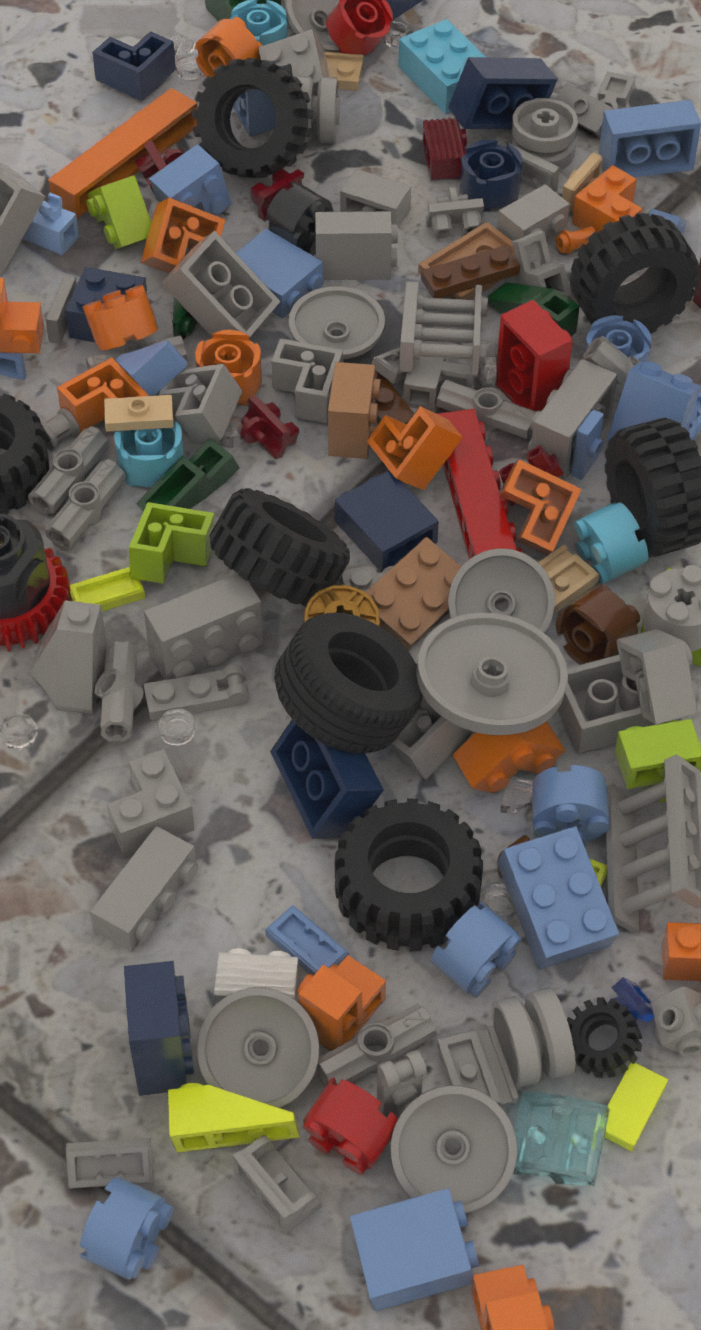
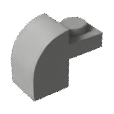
(536, 264)
(427, 377)

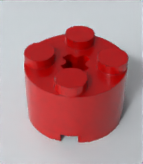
(359, 25)
(350, 1124)

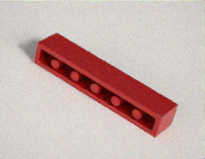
(476, 488)

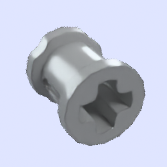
(60, 427)

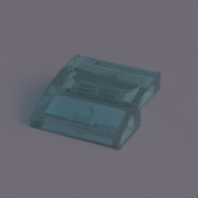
(559, 1137)

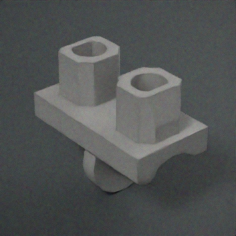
(454, 210)

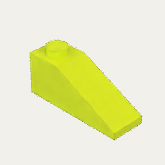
(217, 1118)

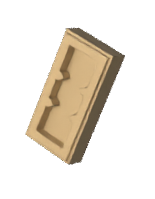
(581, 178)
(138, 413)

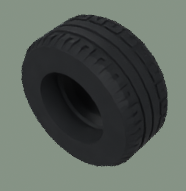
(348, 683)

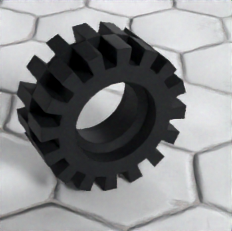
(618, 1053)

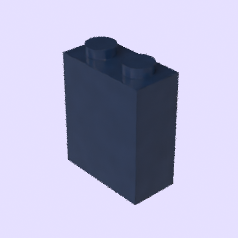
(384, 519)

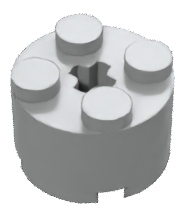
(675, 604)

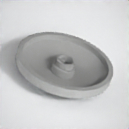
(491, 673)

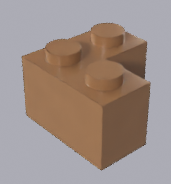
(352, 409)

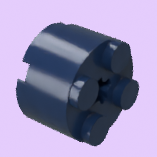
(491, 173)

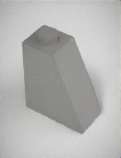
(72, 657)

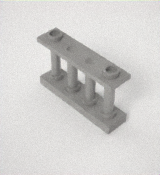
(413, 333)
(683, 851)

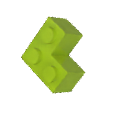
(122, 210)
(169, 536)
(644, 749)

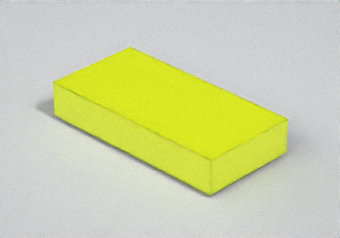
(108, 590)
(633, 1105)

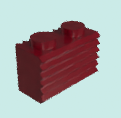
(444, 147)

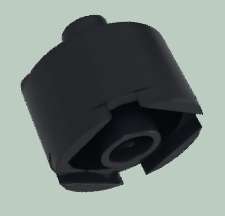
(294, 217)

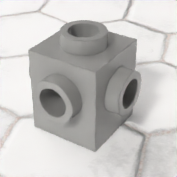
(679, 1020)

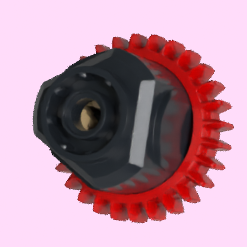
(30, 583)

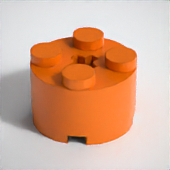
(225, 42)
(120, 318)
(238, 355)

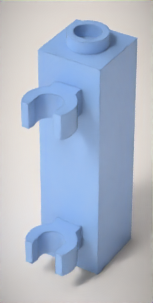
(53, 226)

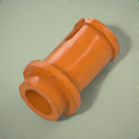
(570, 241)

